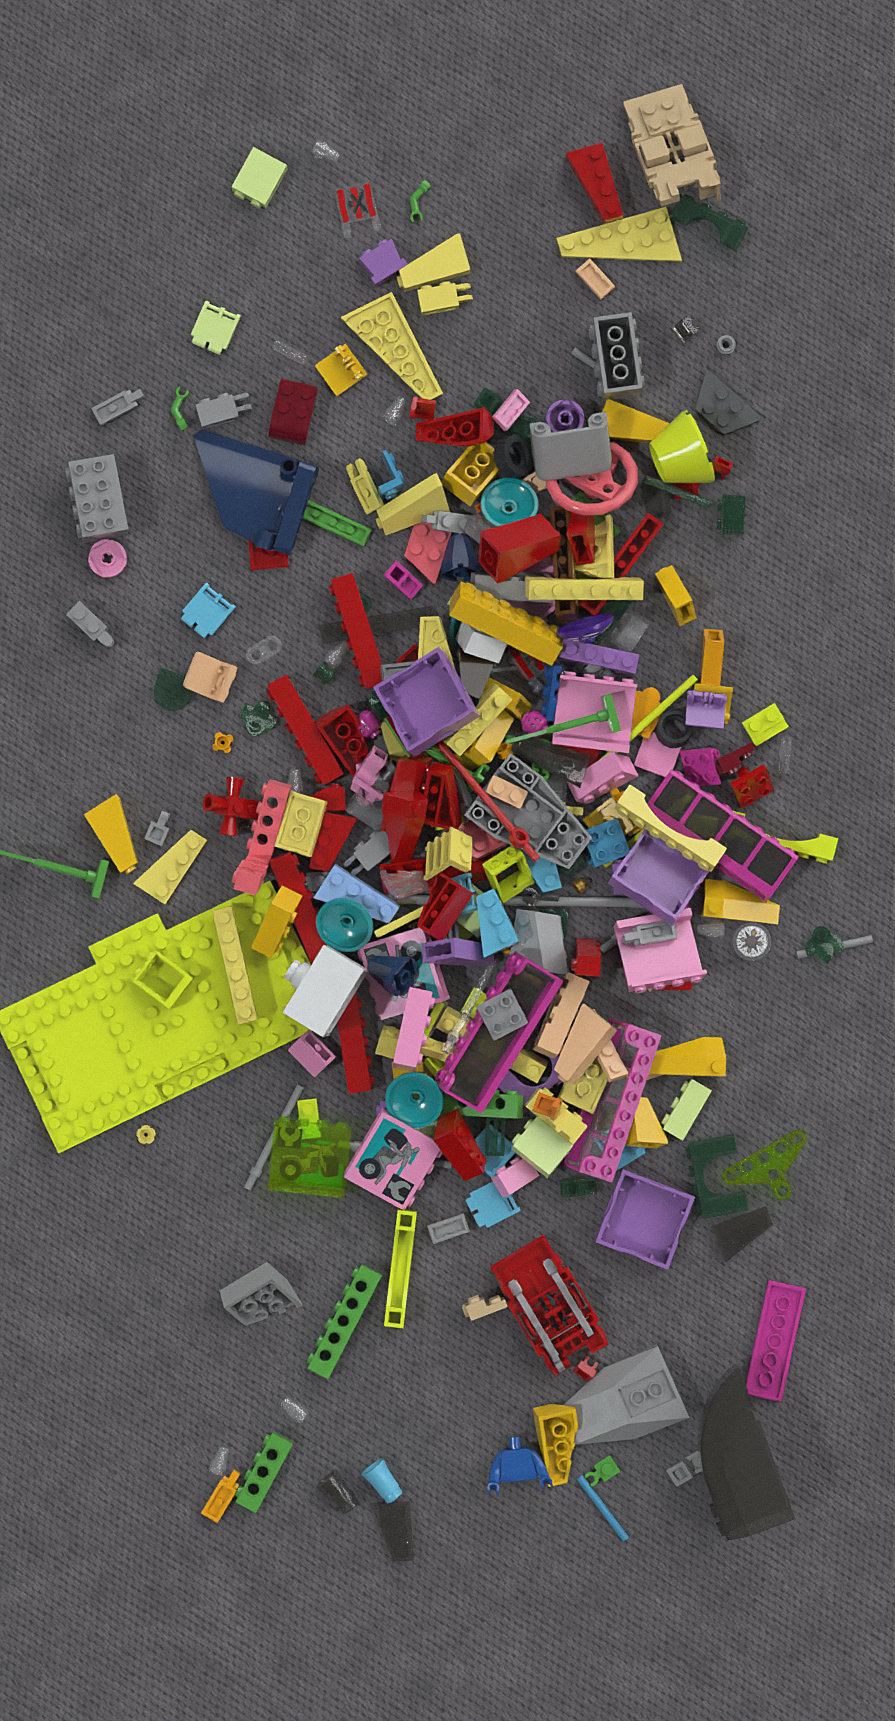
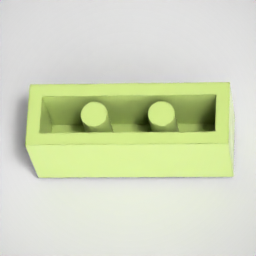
(685, 1109)

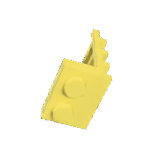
(449, 850)

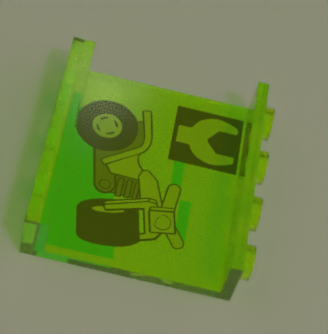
(309, 1157)

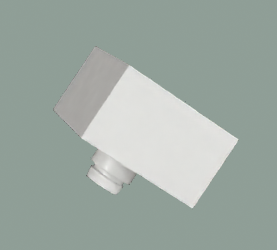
(323, 989)

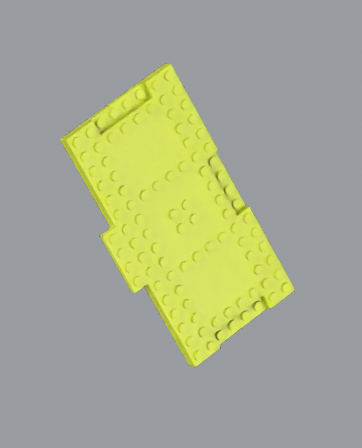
(110, 1051)

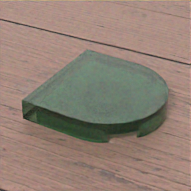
(170, 691)

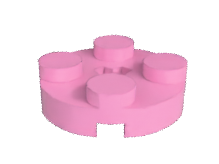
(97, 554)

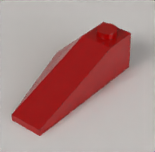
(458, 429)
(342, 734)
(404, 818)

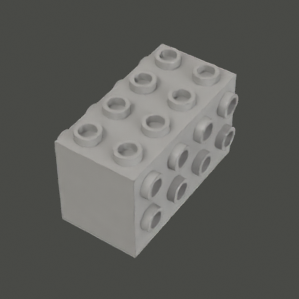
(616, 356)
(96, 498)

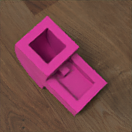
(402, 580)

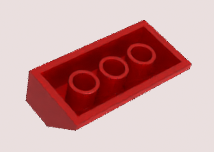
(410, 775)

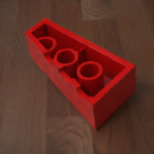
(595, 177)

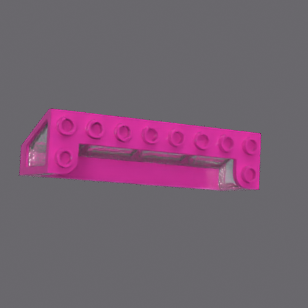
(603, 1141)

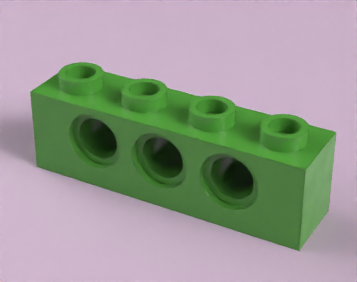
(512, 1109)
(253, 1500)

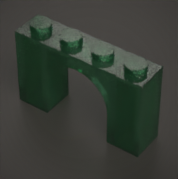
(700, 1154)

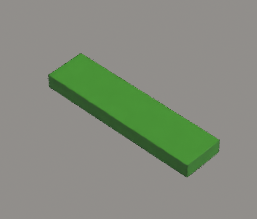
(336, 524)

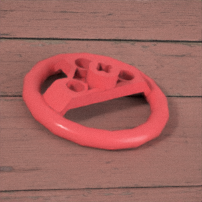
(595, 484)

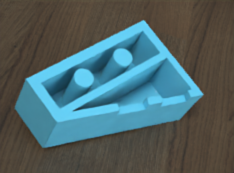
(544, 873)

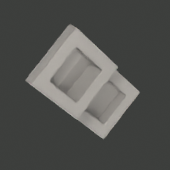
(685, 1469)

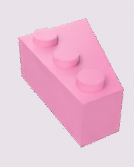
(604, 776)

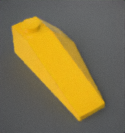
(733, 903)

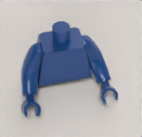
(517, 1464)

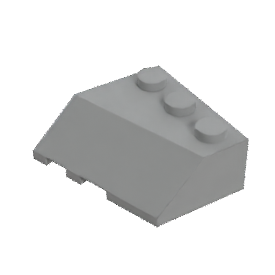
(541, 940)
(259, 1294)

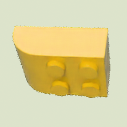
(471, 473)

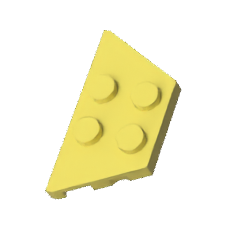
(604, 553)

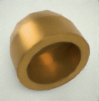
(580, 885)

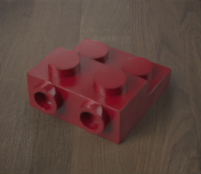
(729, 763)

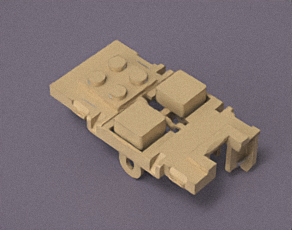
(663, 117)

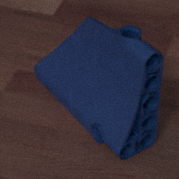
(256, 491)

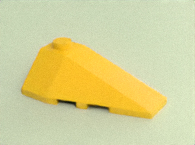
(697, 1057)
(556, 1436)

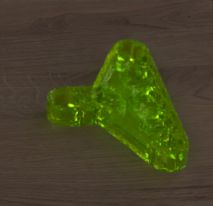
(760, 1170)

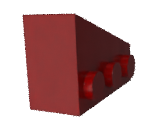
(442, 797)
(330, 840)
(443, 906)
(458, 1145)

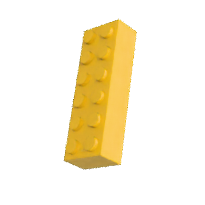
(505, 622)

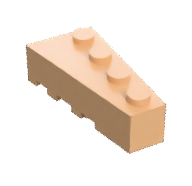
(560, 1015)

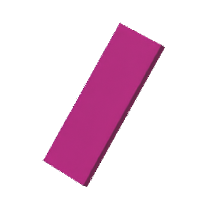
(774, 1340)

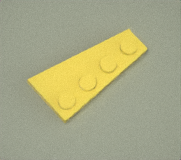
(170, 869)

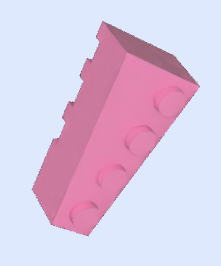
(412, 1029)

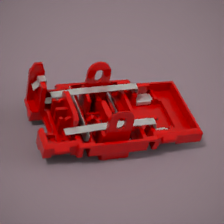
(533, 1273)

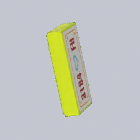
(435, 1017)

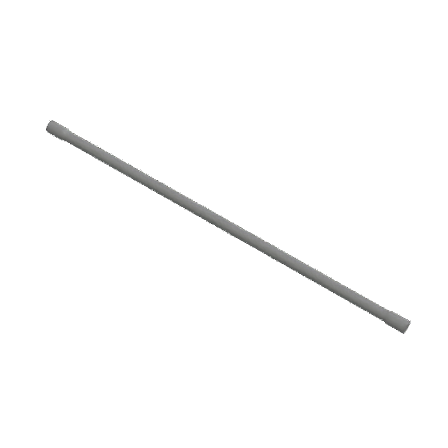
(517, 901)

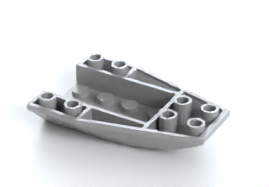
(549, 823)

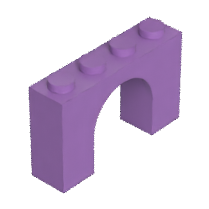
(579, 652)
(511, 1083)

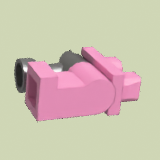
(370, 778)

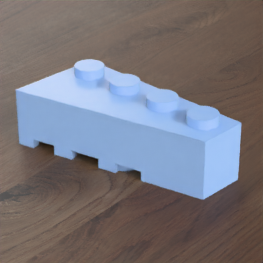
(343, 884)

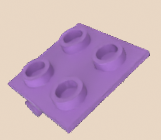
(705, 709)

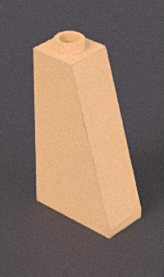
(583, 1044)

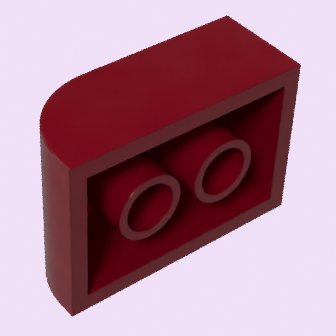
(293, 412)

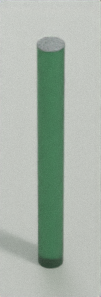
(677, 491)

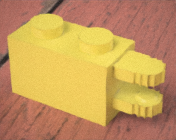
(441, 297)

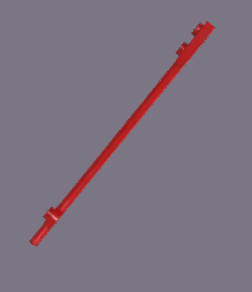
(518, 837)

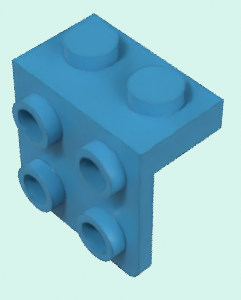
(394, 486)
(606, 844)

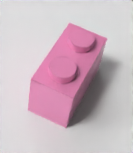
(311, 1053)
(514, 1177)

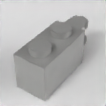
(221, 409)
(90, 624)
(370, 853)

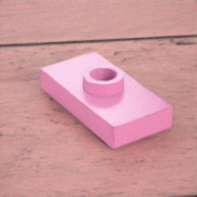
(510, 409)

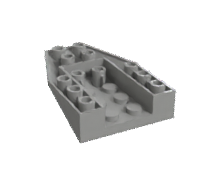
(627, 1400)

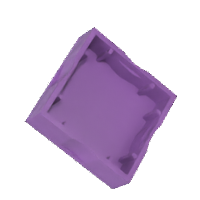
(426, 701)
(658, 877)
(644, 1218)

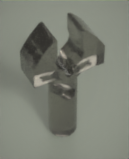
(530, 901)

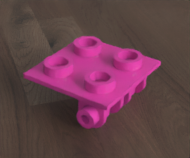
(700, 766)

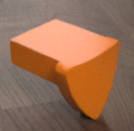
(547, 1105)

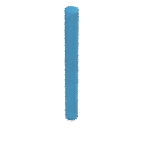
(603, 1509)

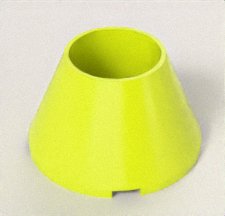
(681, 452)

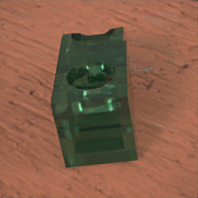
(578, 1187)

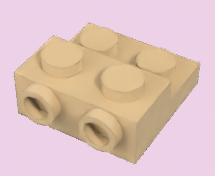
(477, 1307)

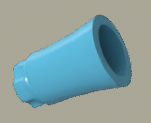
(382, 1480)

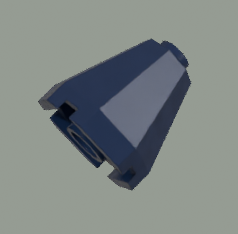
(459, 559)
(393, 973)

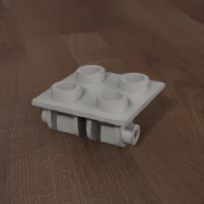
(502, 1014)

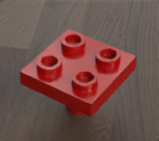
(751, 785)

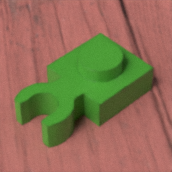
(604, 1468)

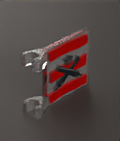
(356, 205)
(531, 667)

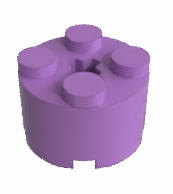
(564, 410)

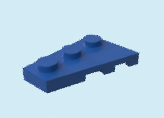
(552, 684)

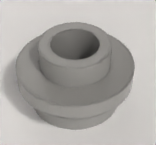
(726, 338)

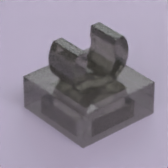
(685, 329)

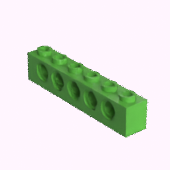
(325, 1367)

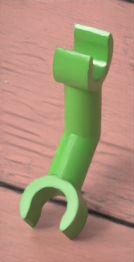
(424, 186)
(175, 409)

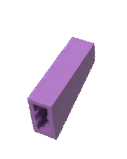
(455, 952)

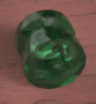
(324, 673)

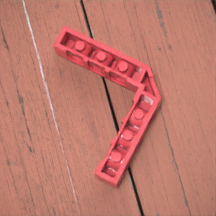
(254, 869)

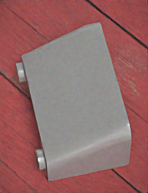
(571, 451)

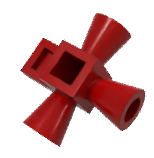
(231, 806)

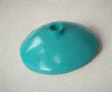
(508, 494)
(338, 931)
(411, 1110)

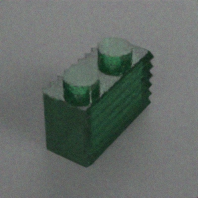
(731, 515)

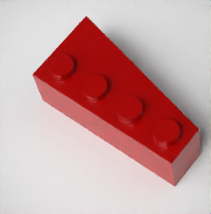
(587, 958)

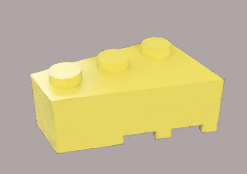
(566, 1124)

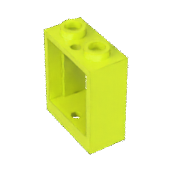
(521, 878)
(179, 990)

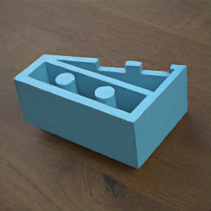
(495, 925)

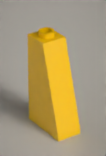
(630, 424)
(112, 830)

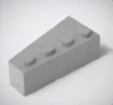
(510, 589)

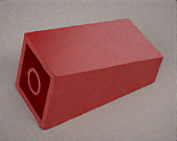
(516, 546)

